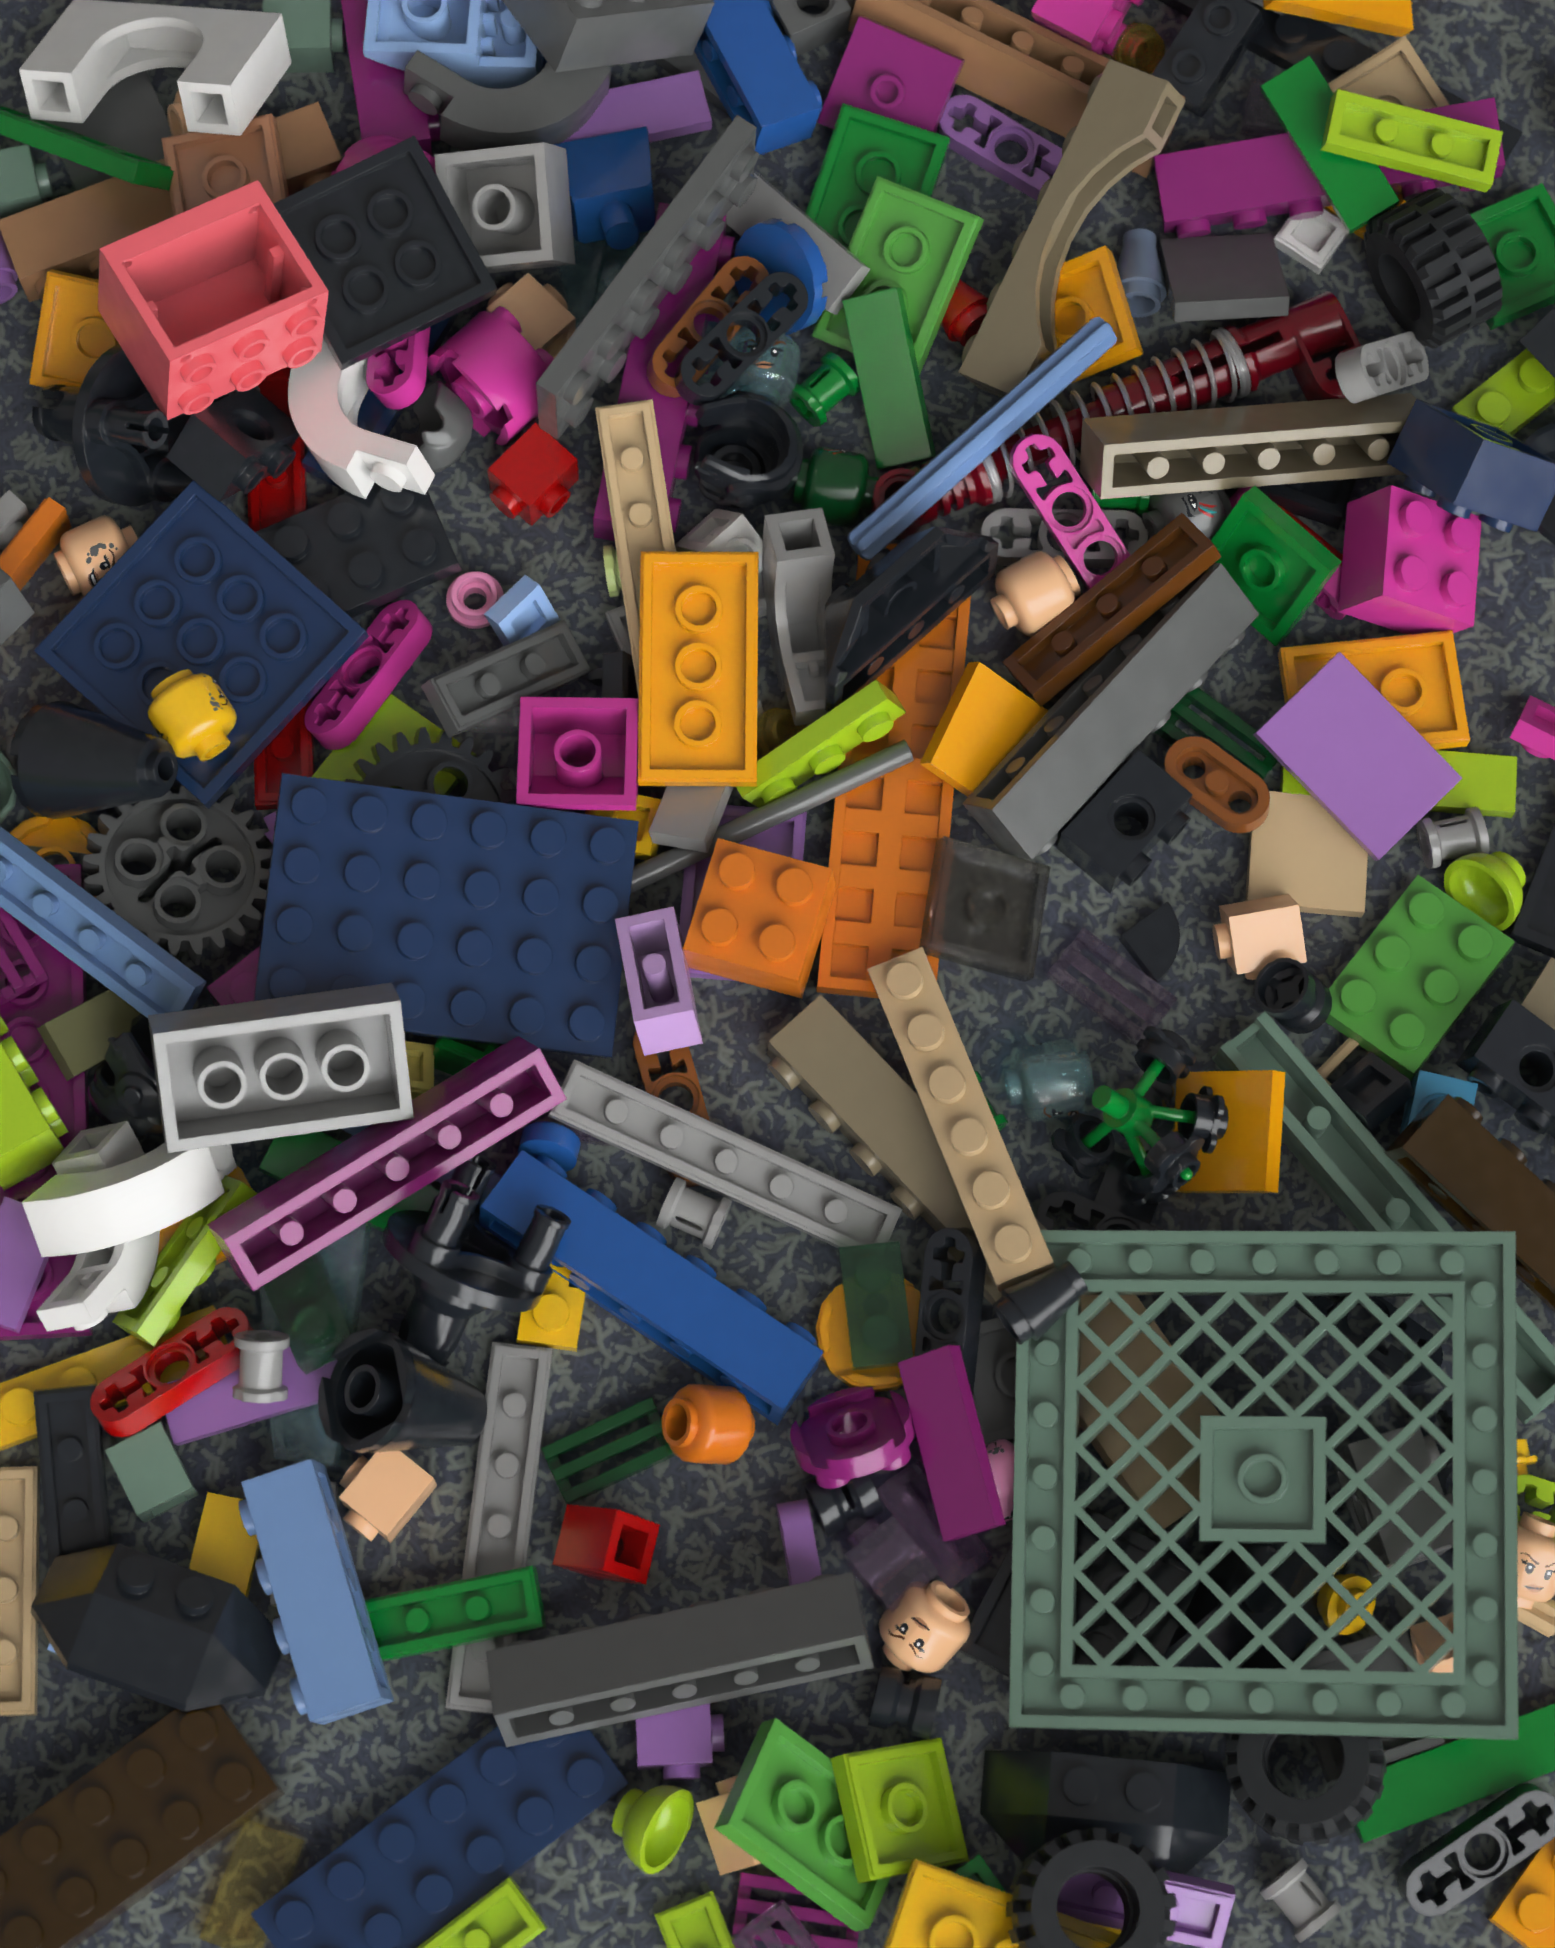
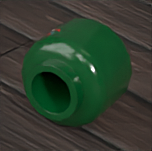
(835, 483)

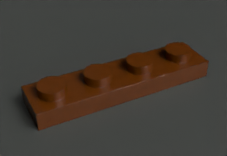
(1111, 609)

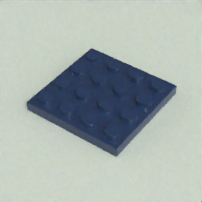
(210, 601)

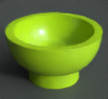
(1487, 886)
(653, 1825)

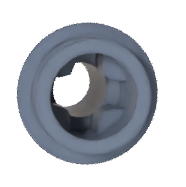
(1141, 272)

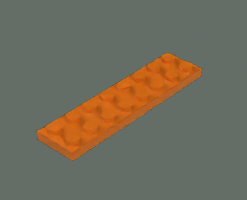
(891, 825)

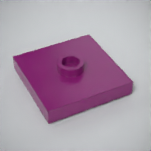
(892, 77)

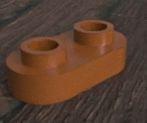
(1220, 785)

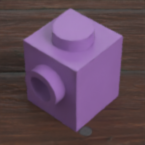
(679, 1741)

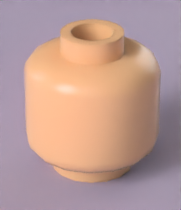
(1034, 592)

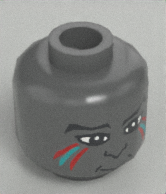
(1203, 508)

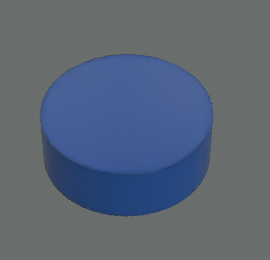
(551, 1141)

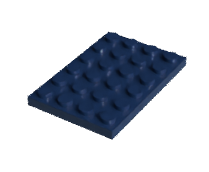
(467, 905)

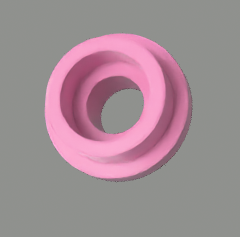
(468, 584)

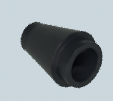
(1039, 1301)

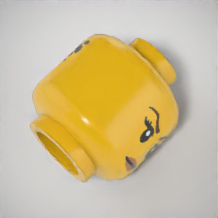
(192, 715)

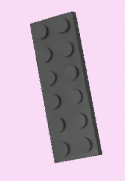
(652, 271)

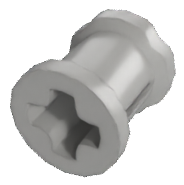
(1452, 837)
(693, 1213)
(261, 1366)
(1301, 1900)

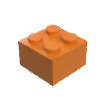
(759, 918)

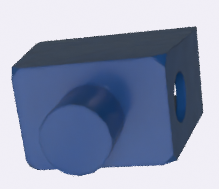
(611, 187)

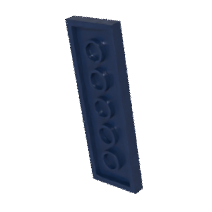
(443, 1844)

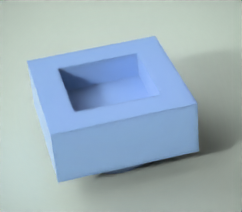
(521, 612)

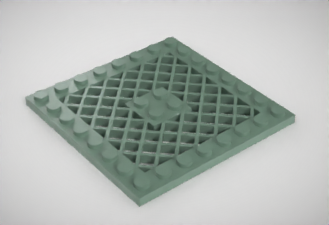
(1269, 1486)

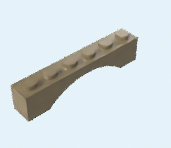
(1121, 128)

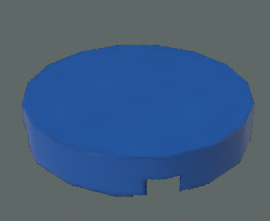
(790, 251)

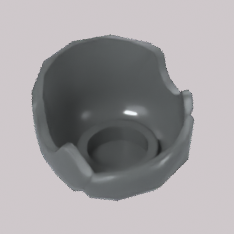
(443, 426)

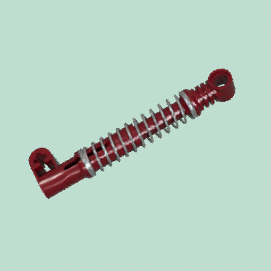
(1225, 365)

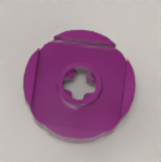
(853, 1436)

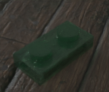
(875, 1305)
(309, 1312)

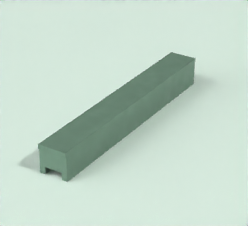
(1365, 1180)

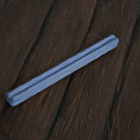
(982, 438)

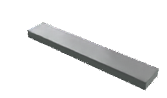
(722, 1160)
(501, 1497)

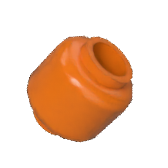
(708, 1424)

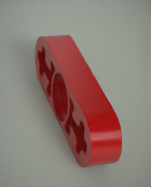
(149, 1367)

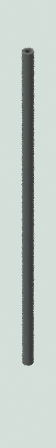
(777, 812)

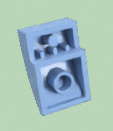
(466, 36)

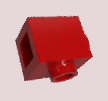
(533, 477)
(606, 1544)

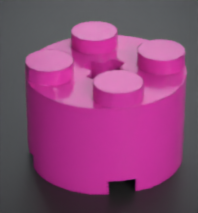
(493, 372)

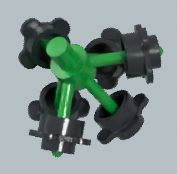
(1146, 1112)

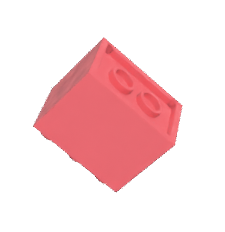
(212, 300)

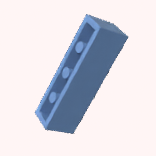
(315, 1592)

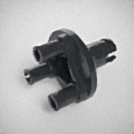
(116, 433)
(462, 1267)

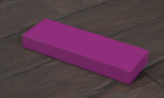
(951, 1443)

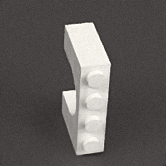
(228, 59)

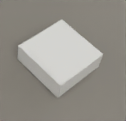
(1311, 239)

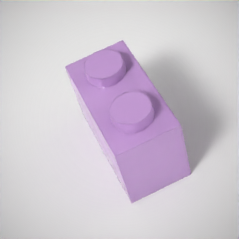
(658, 981)

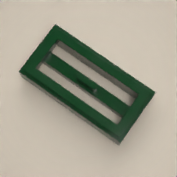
(1224, 718)
(563, 1472)

